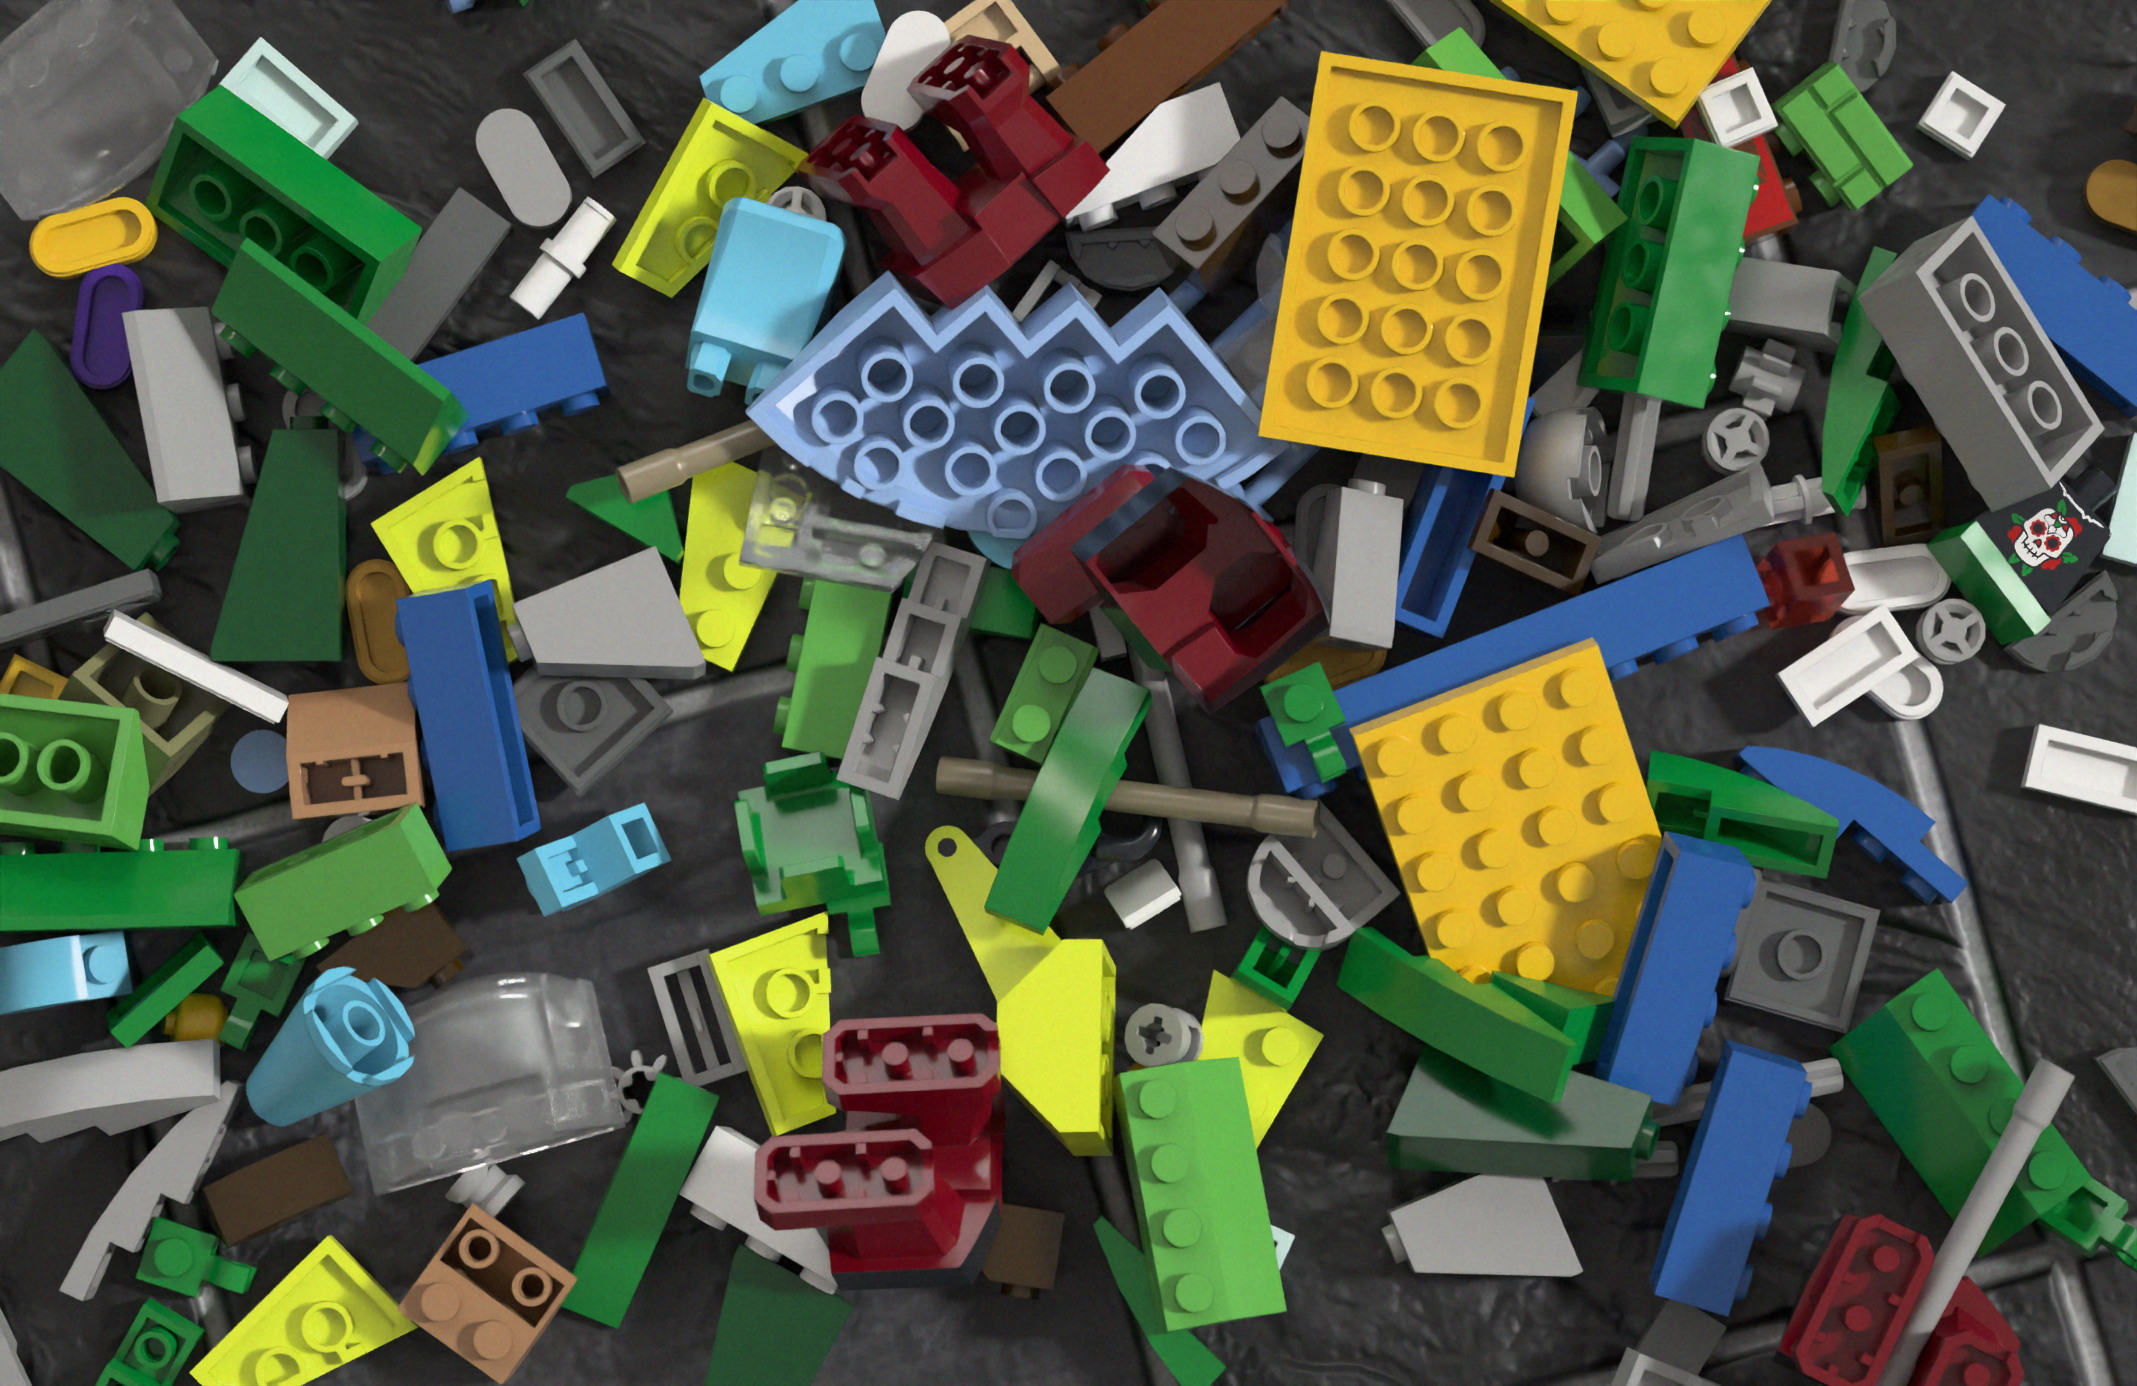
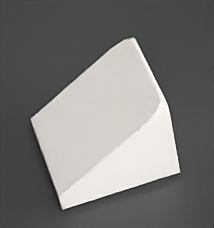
(1142, 894)

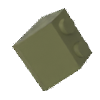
(171, 710)

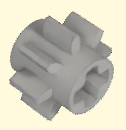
(1767, 378)
(629, 1079)

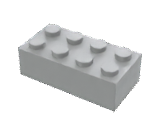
(1981, 364)

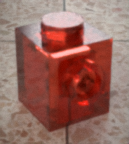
(1805, 580)

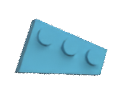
(799, 61)

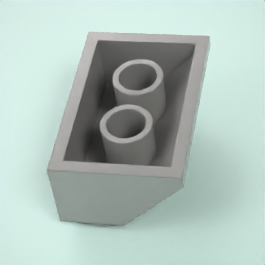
(189, 409)

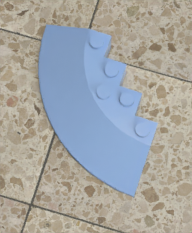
(1003, 417)

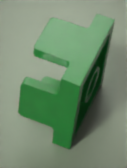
(807, 836)

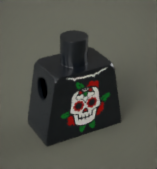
(2053, 534)

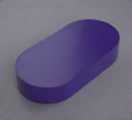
(99, 337)

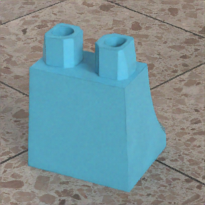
(762, 296)

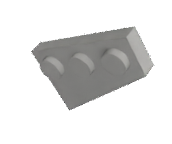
(1686, 525)

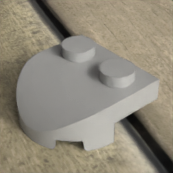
(1316, 887)

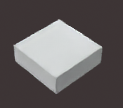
(1735, 109)
(1960, 116)

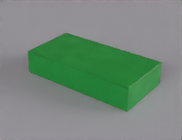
(1988, 582)
(164, 989)

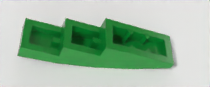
(1858, 398)
(1066, 801)
(1459, 1018)
(639, 1198)
(1180, 1351)

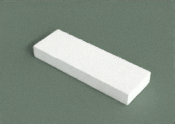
(195, 667)

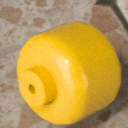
(196, 1018)

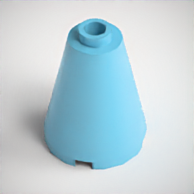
(332, 1049)

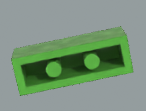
(831, 665)
(344, 884)

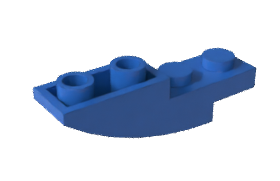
(1882, 819)

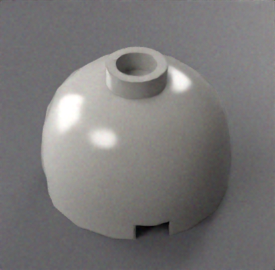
(1563, 468)

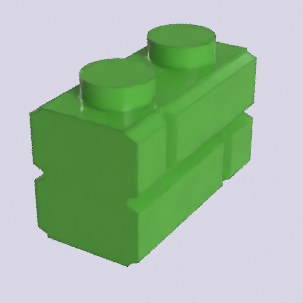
(1839, 138)
(1043, 694)

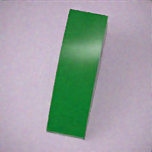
(1741, 812)

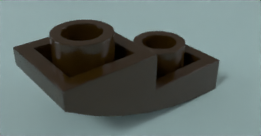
(276, 1190)

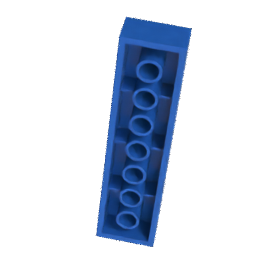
(1629, 619)

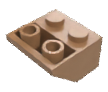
(354, 753)
(488, 1294)

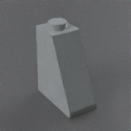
(1790, 304)
(1359, 566)
(609, 625)
(1483, 1228)

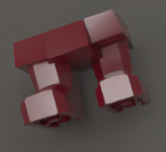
(968, 231)

